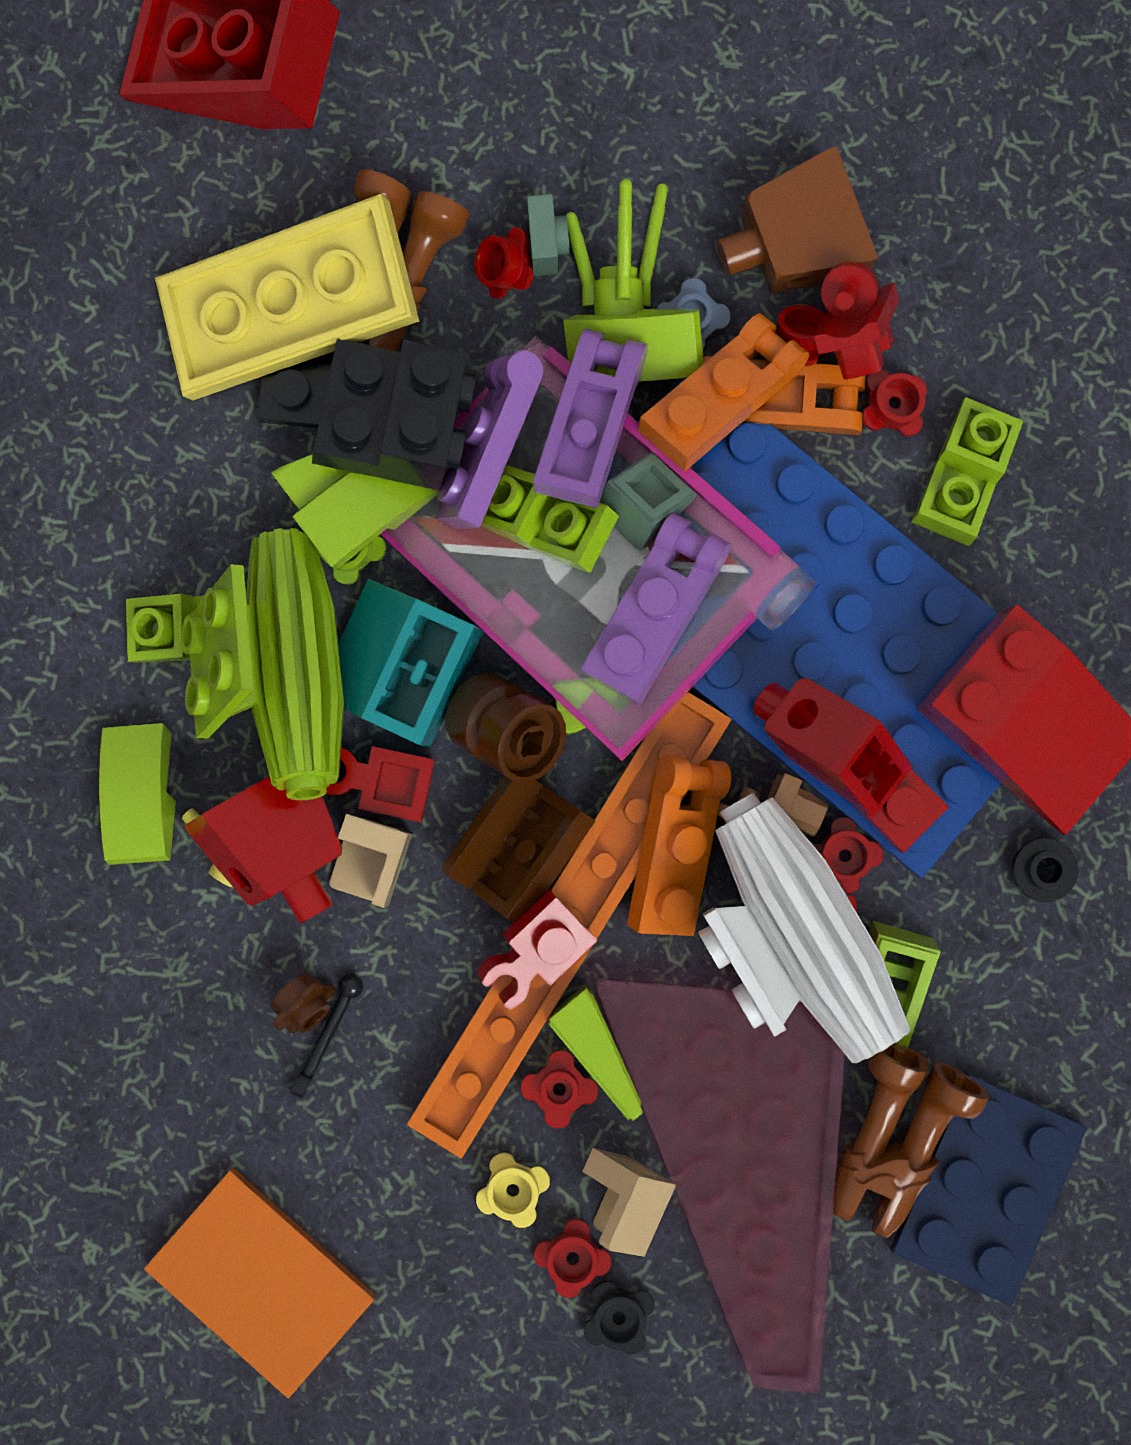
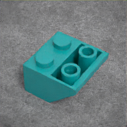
(403, 662)

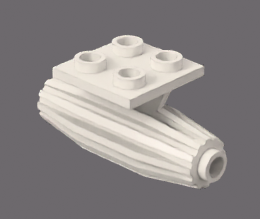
(798, 936)

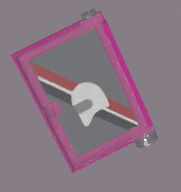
(555, 613)

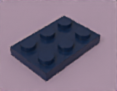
(990, 1194)

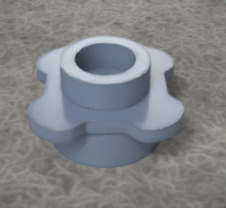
(694, 296)

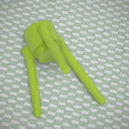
(618, 287)

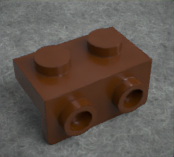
(517, 846)

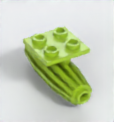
(272, 653)

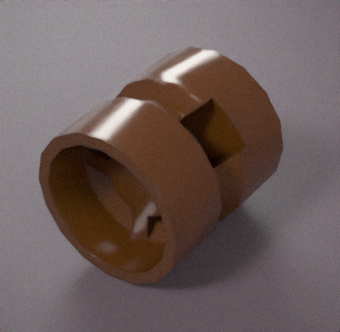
(506, 727)

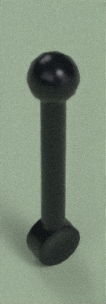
(350, 987)

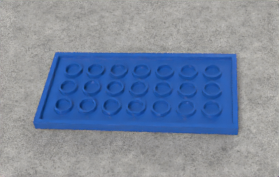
(870, 631)

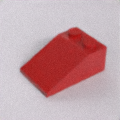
(233, 59)
(1033, 718)

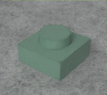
(547, 235)

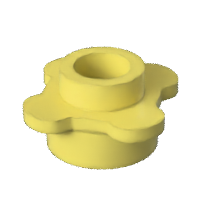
(517, 1208)

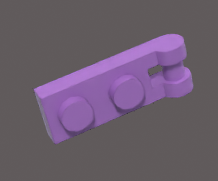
(589, 419)
(489, 439)
(655, 610)

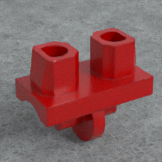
(856, 319)

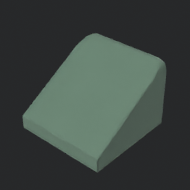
(645, 498)

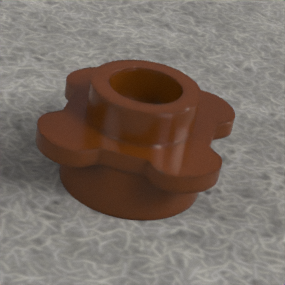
(301, 1004)

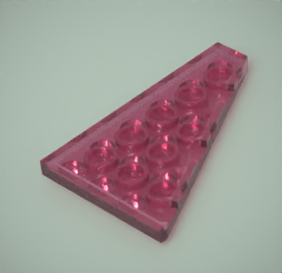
(751, 1153)

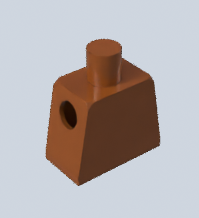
(800, 227)

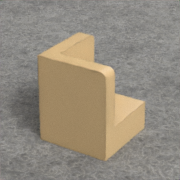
(369, 859)
(631, 1203)

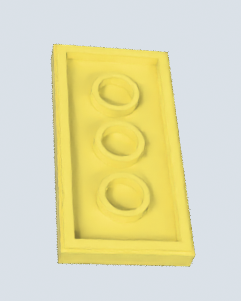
(286, 298)

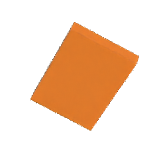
(260, 1282)

